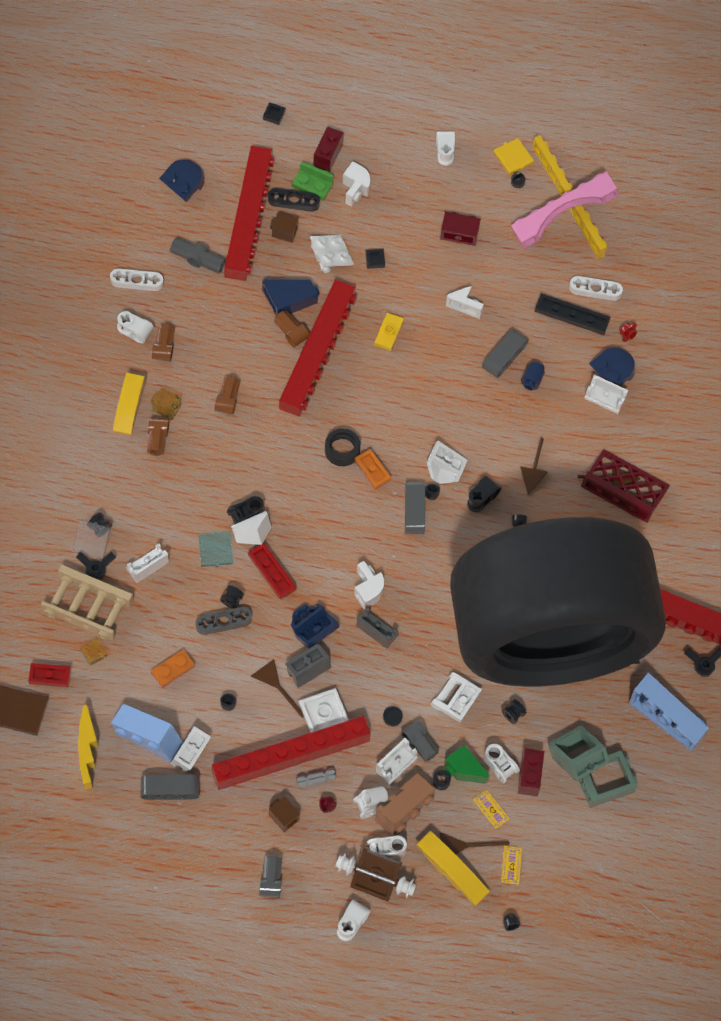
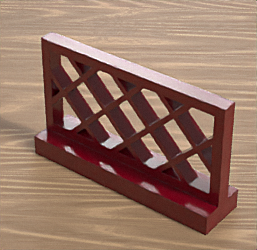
(618, 495)

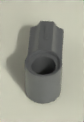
(419, 739)
(270, 883)

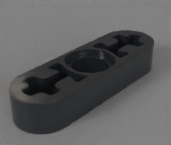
(292, 193)

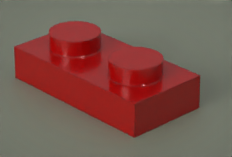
(49, 675)

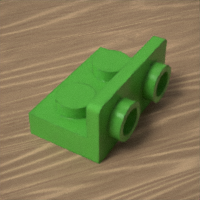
(313, 180)

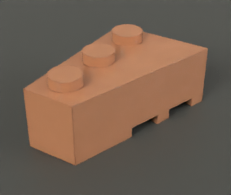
(405, 805)

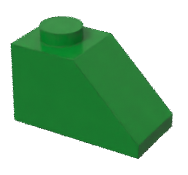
(465, 767)

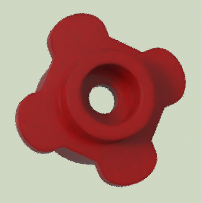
(628, 331)

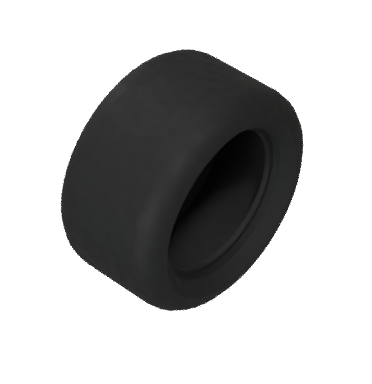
(557, 602)

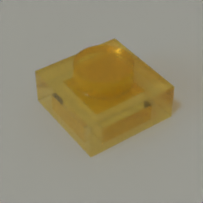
(93, 651)

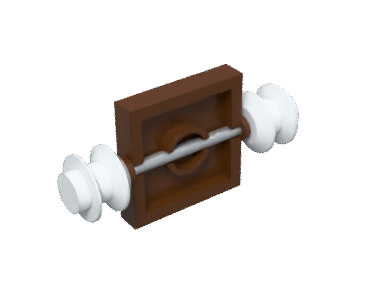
(376, 875)

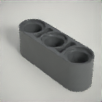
(505, 353)
(415, 508)
(169, 787)

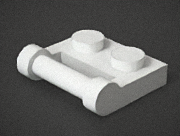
(461, 701)

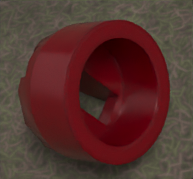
(327, 804)

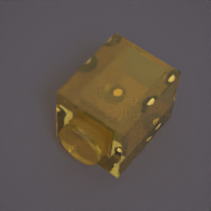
(166, 403)

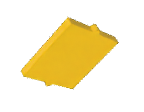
(513, 156)

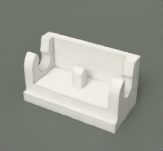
(606, 394)
(148, 564)
(190, 749)
(396, 761)

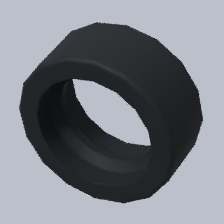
(342, 434)

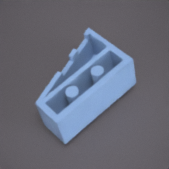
(147, 732)

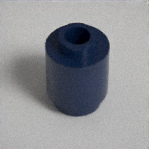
(533, 376)

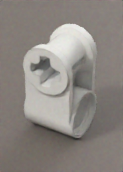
(445, 147)
(135, 327)
(503, 765)
(369, 800)
(385, 846)
(353, 918)

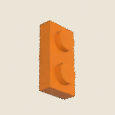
(372, 469)
(172, 668)

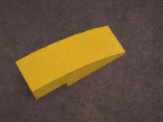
(128, 403)

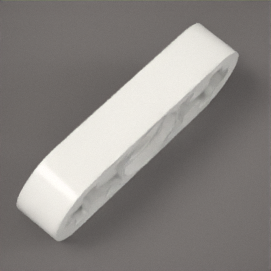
(136, 273)
(601, 283)

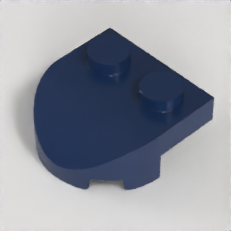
(183, 178)
(614, 365)
(312, 624)

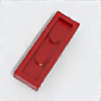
(272, 571)

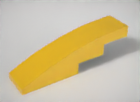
(86, 742)
(452, 868)

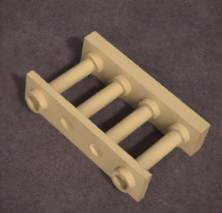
(87, 583)

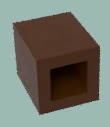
(284, 227)
(283, 813)

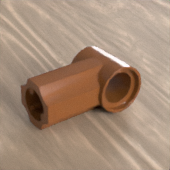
(294, 332)
(163, 347)
(227, 399)
(157, 432)

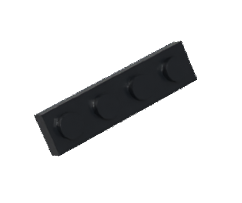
(572, 314)

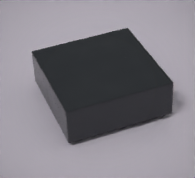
(274, 113)
(375, 258)

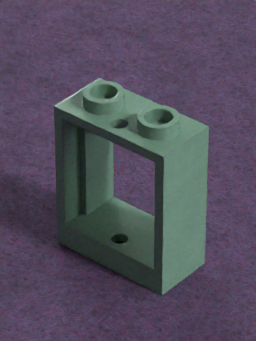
(577, 767)
(590, 792)

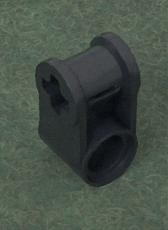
(482, 494)
(243, 510)

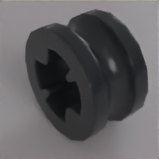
(447, 781)

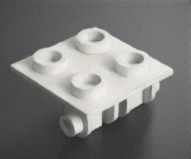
(330, 251)

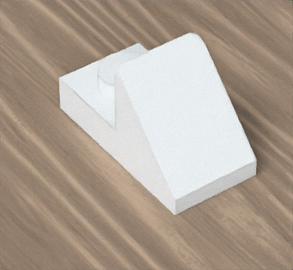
(460, 301)

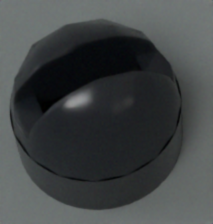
(520, 182)
(432, 491)
(519, 519)
(228, 702)
(511, 922)

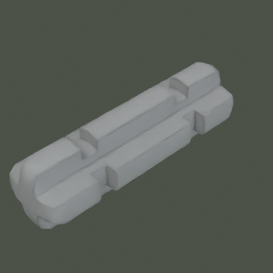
(315, 778)

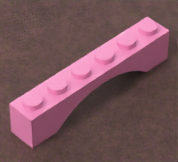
(596, 191)

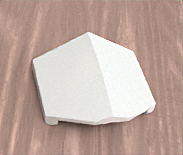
(445, 464)

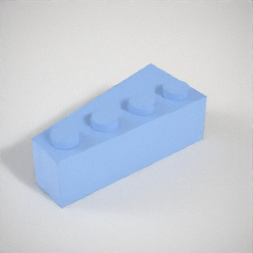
(668, 712)

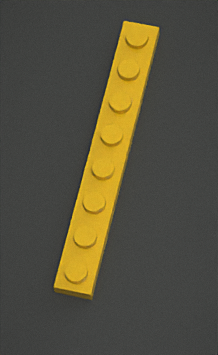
(558, 178)

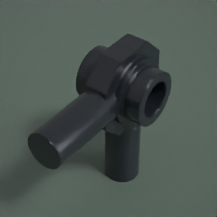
(96, 568)
(705, 665)

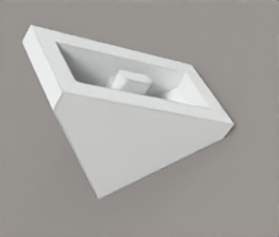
(252, 530)

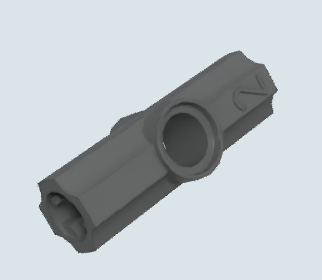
(198, 255)

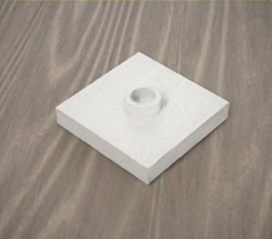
(323, 710)

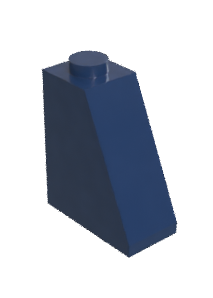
(290, 294)

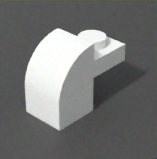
(358, 181)
(371, 589)

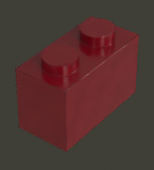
(328, 149)
(460, 228)
(531, 772)

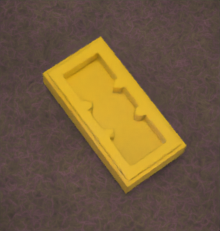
(388, 332)

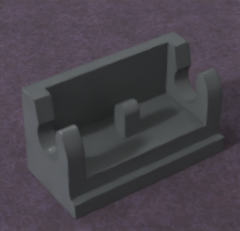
(376, 628)
(308, 665)

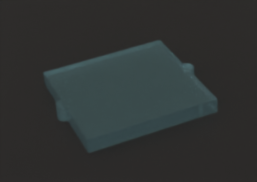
(215, 549)

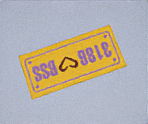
(491, 809)
(511, 865)

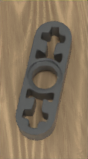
(227, 613)

